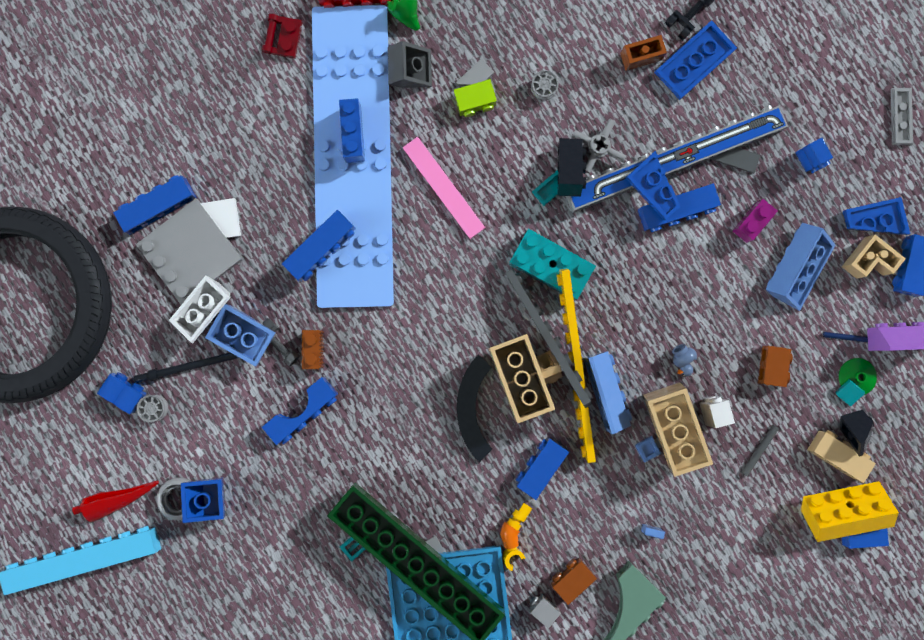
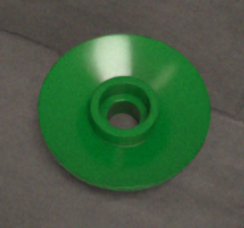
(852, 369)

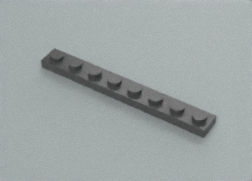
(554, 344)

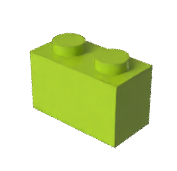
(475, 98)

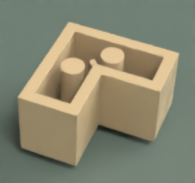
(872, 254)

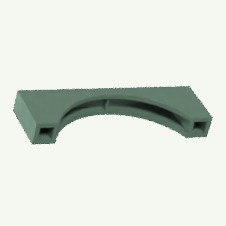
(636, 603)

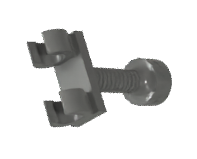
(290, 357)

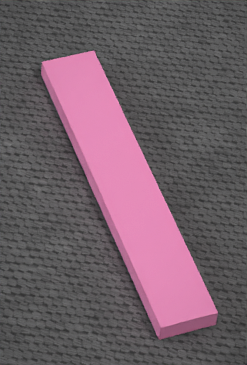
(443, 188)

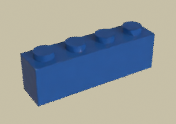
(692, 203)
(154, 205)
(319, 246)

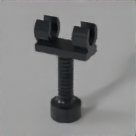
(684, 20)

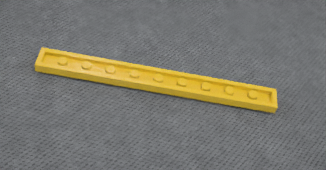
(572, 339)

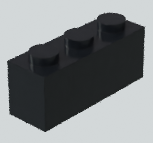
(571, 167)

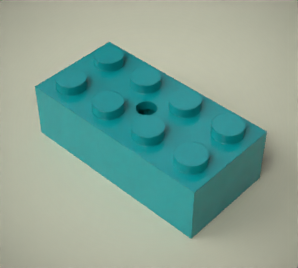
(534, 257)

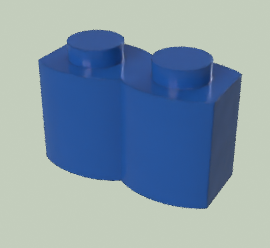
(814, 156)
(121, 392)

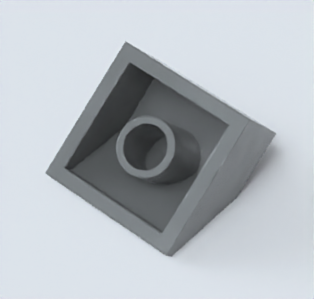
(409, 65)

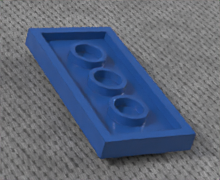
(695, 60)

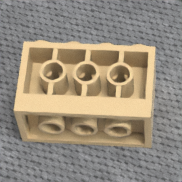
(678, 429)

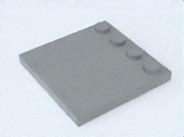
(188, 249)

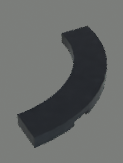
(467, 408)

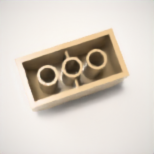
(521, 378)

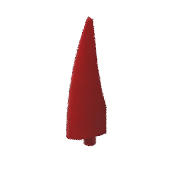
(108, 502)

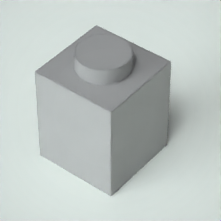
(544, 610)

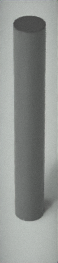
(760, 450)

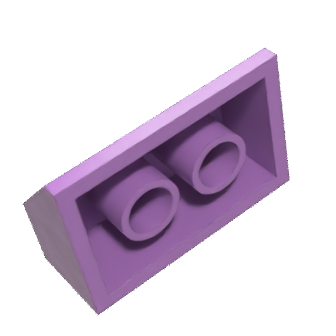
(896, 337)

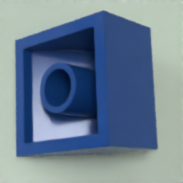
(202, 500)

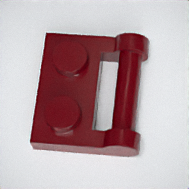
(288, 36)

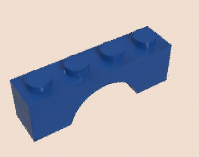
(282, 427)

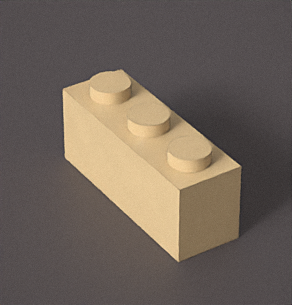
(841, 456)

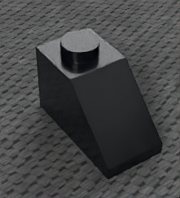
(857, 430)

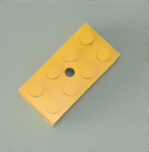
(849, 511)

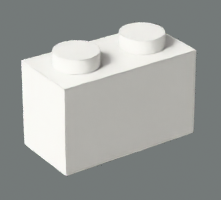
(716, 412)

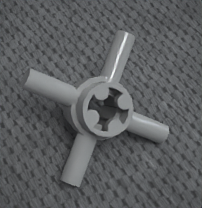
(601, 139)

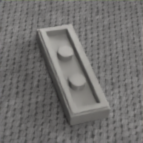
(901, 116)

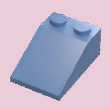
(240, 334)

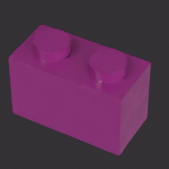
(755, 220)

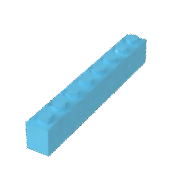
(80, 560)

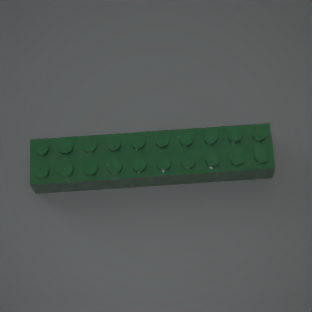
(417, 563)

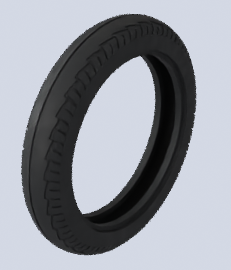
(92, 304)

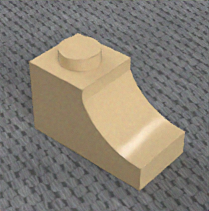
(549, 367)

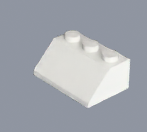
(200, 308)

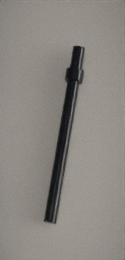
(155, 374)

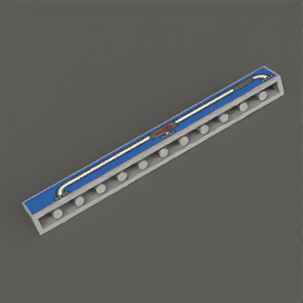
(684, 155)

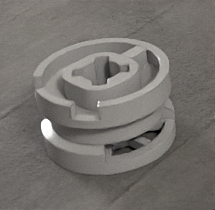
(544, 85)
(152, 408)

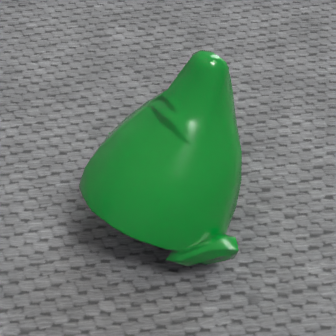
(405, 12)

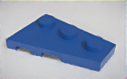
(654, 187)
(880, 217)

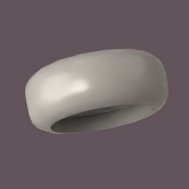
(162, 498)

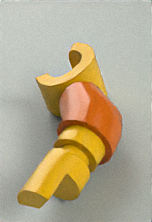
(509, 534)

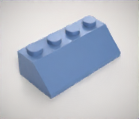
(801, 265)
(607, 392)

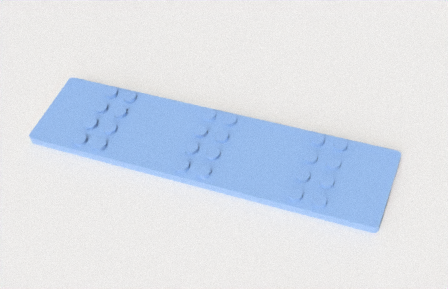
(353, 64)

